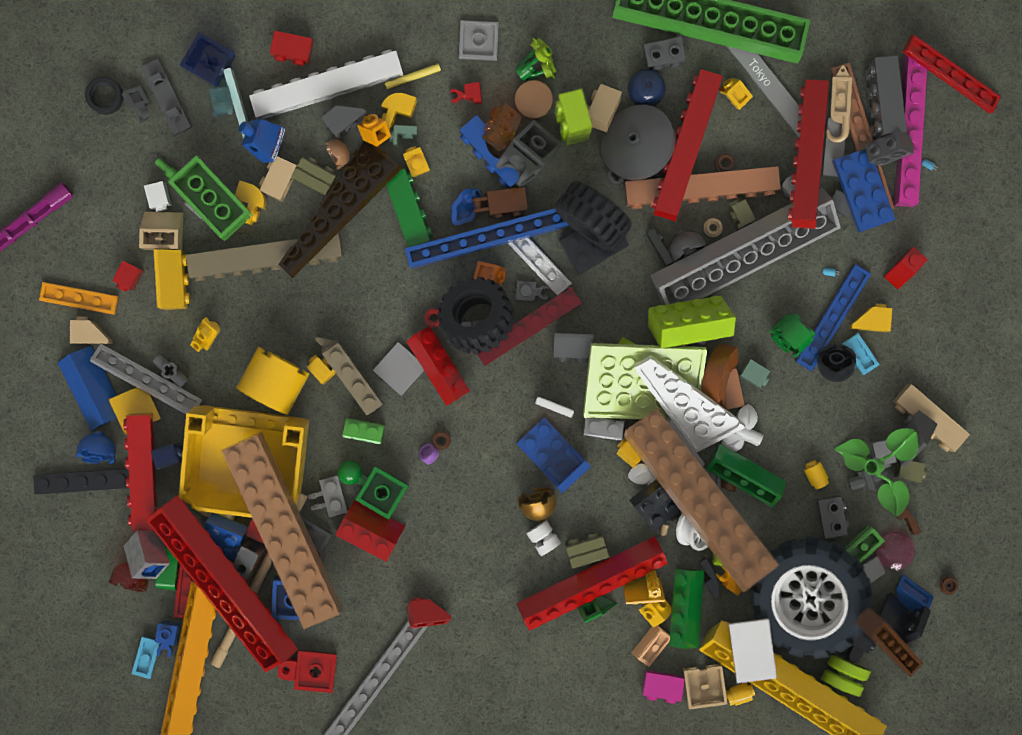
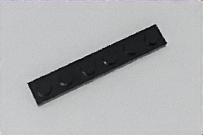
(80, 481)

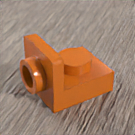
(490, 271)

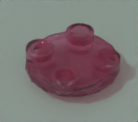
(896, 551)

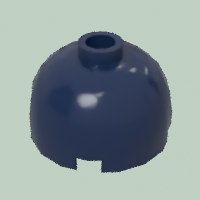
(646, 87)

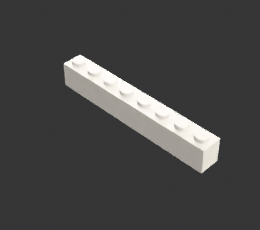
(326, 85)

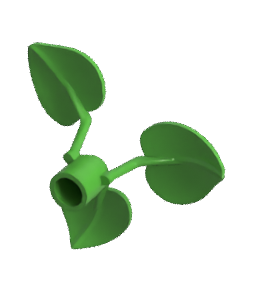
(905, 447)

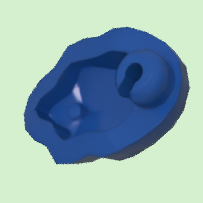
(463, 207)

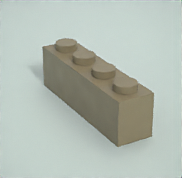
(351, 377)

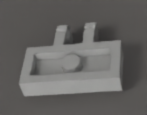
(332, 496)

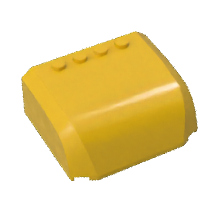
(205, 475)

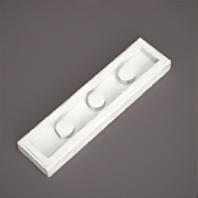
(541, 265)

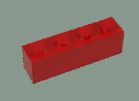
(438, 366)

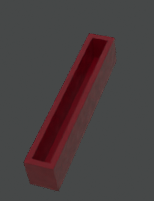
(533, 324)

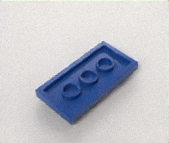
(863, 191)

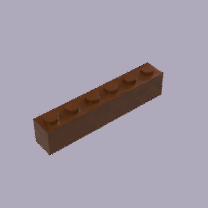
(888, 641)

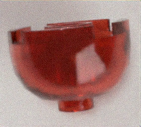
(122, 575)

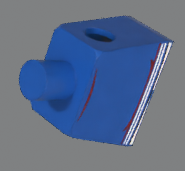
(262, 139)

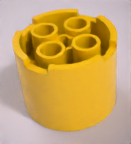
(272, 381)

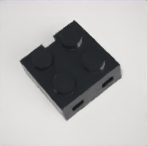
(654, 505)

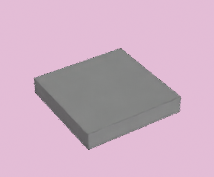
(478, 40)
(399, 369)

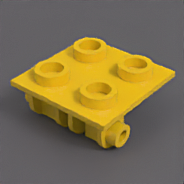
(644, 590)

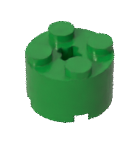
(792, 334)

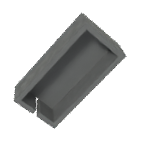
(885, 97)

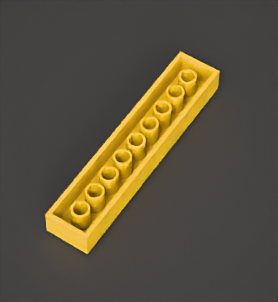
(798, 691)

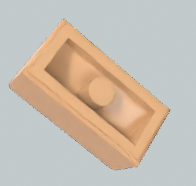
(651, 645)

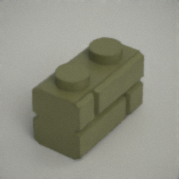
(314, 176)
(586, 550)

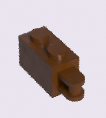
(502, 202)

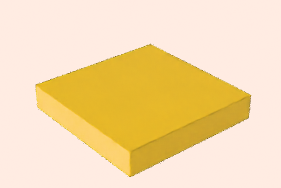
(133, 402)

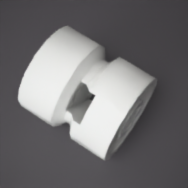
(543, 538)

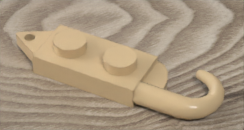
(841, 104)

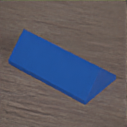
(89, 386)

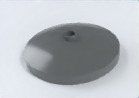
(638, 142)

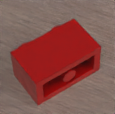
(292, 48)

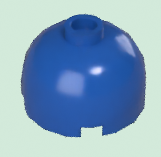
(96, 448)

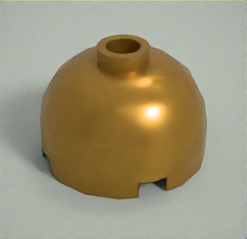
(538, 505)

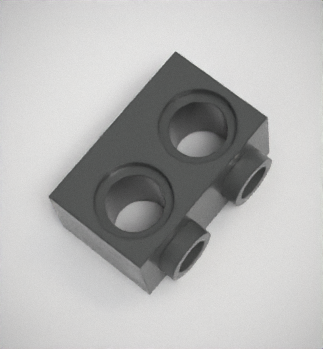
(889, 148)

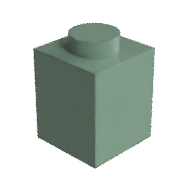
(755, 374)

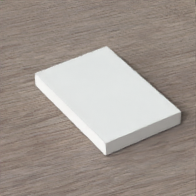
(752, 650)

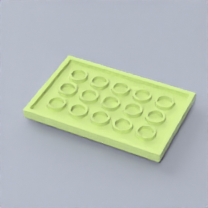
(618, 390)

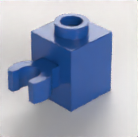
(167, 635)

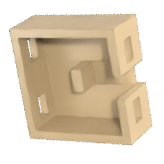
(705, 686)

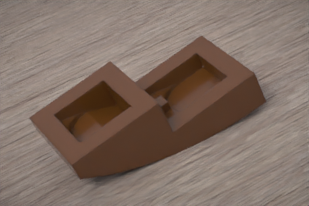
(910, 521)

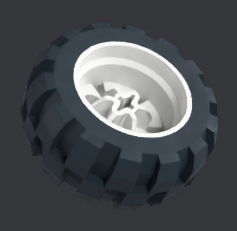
(812, 634)

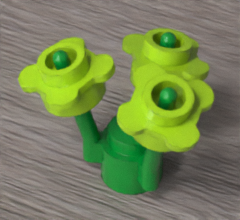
(543, 54)

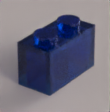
(167, 456)

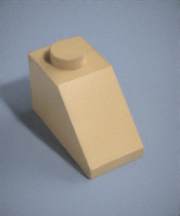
(87, 332)

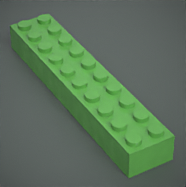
(722, 23)

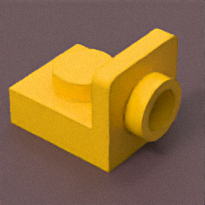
(736, 92)
(416, 161)

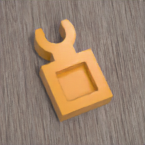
(729, 582)

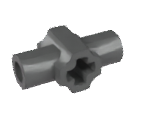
(163, 364)
(865, 481)

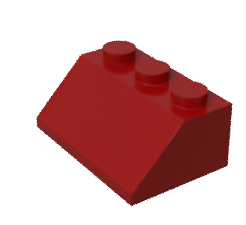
(370, 530)

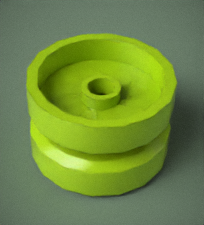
(845, 675)

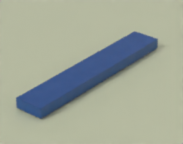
(834, 315)

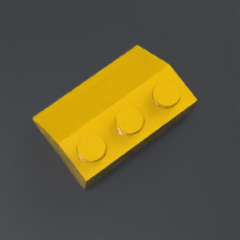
(171, 279)

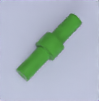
(169, 171)

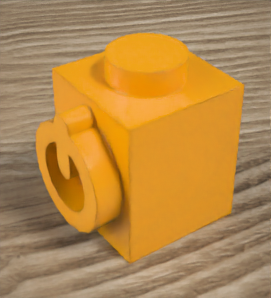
(374, 129)

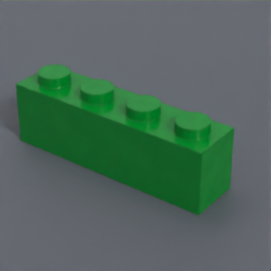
(407, 209)
(746, 475)
(686, 608)

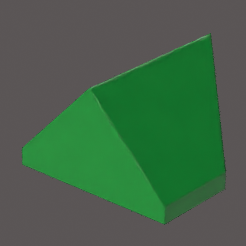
(596, 608)

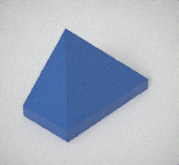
(912, 595)

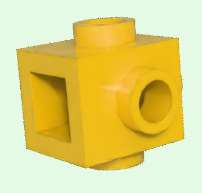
(656, 612)

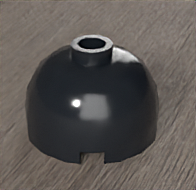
(836, 363)

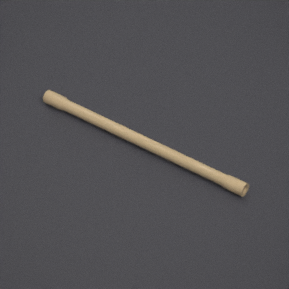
(222, 650)

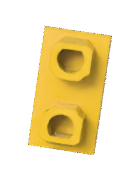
(205, 335)

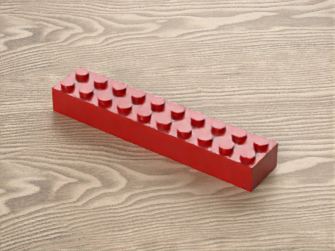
(222, 584)

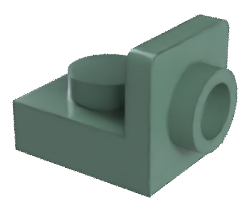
(406, 132)

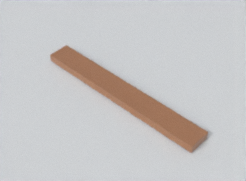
(859, 125)

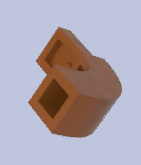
(717, 372)

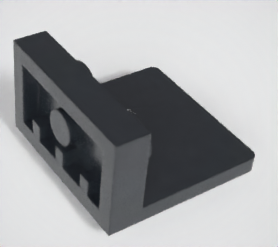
(904, 623)

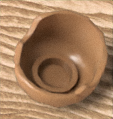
(338, 152)

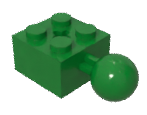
(351, 473)

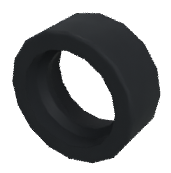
(91, 87)

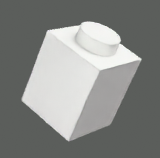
(158, 196)

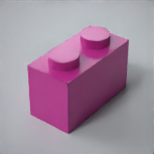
(663, 686)

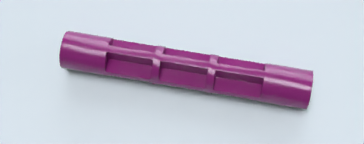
(29, 218)

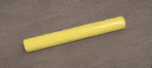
(412, 76)

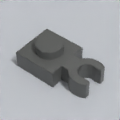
(527, 291)

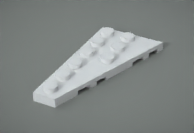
(692, 411)

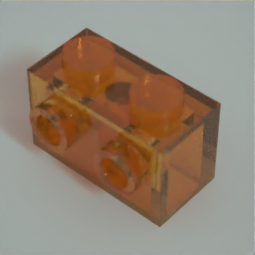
(501, 126)

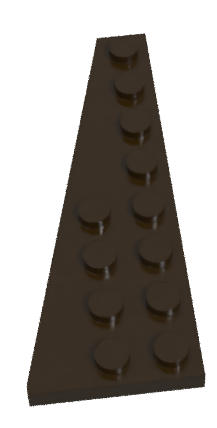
(358, 185)

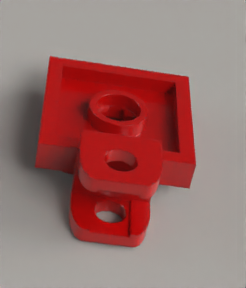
(301, 673)

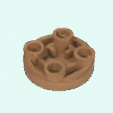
(533, 99)

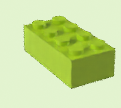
(573, 116)
(691, 321)

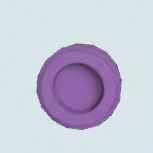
(428, 453)

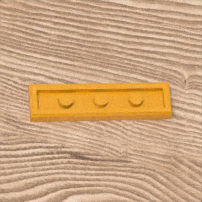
(78, 298)

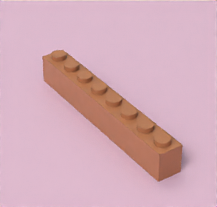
(709, 186)

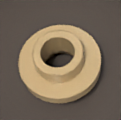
(719, 227)

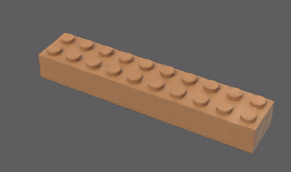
(700, 500)
(282, 530)

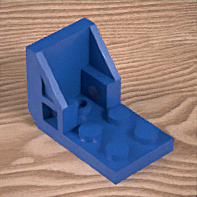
(553, 455)

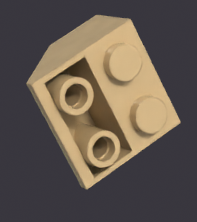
(161, 231)

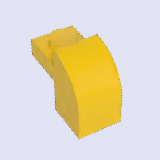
(398, 104)
(253, 197)

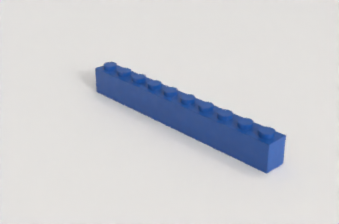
(484, 238)

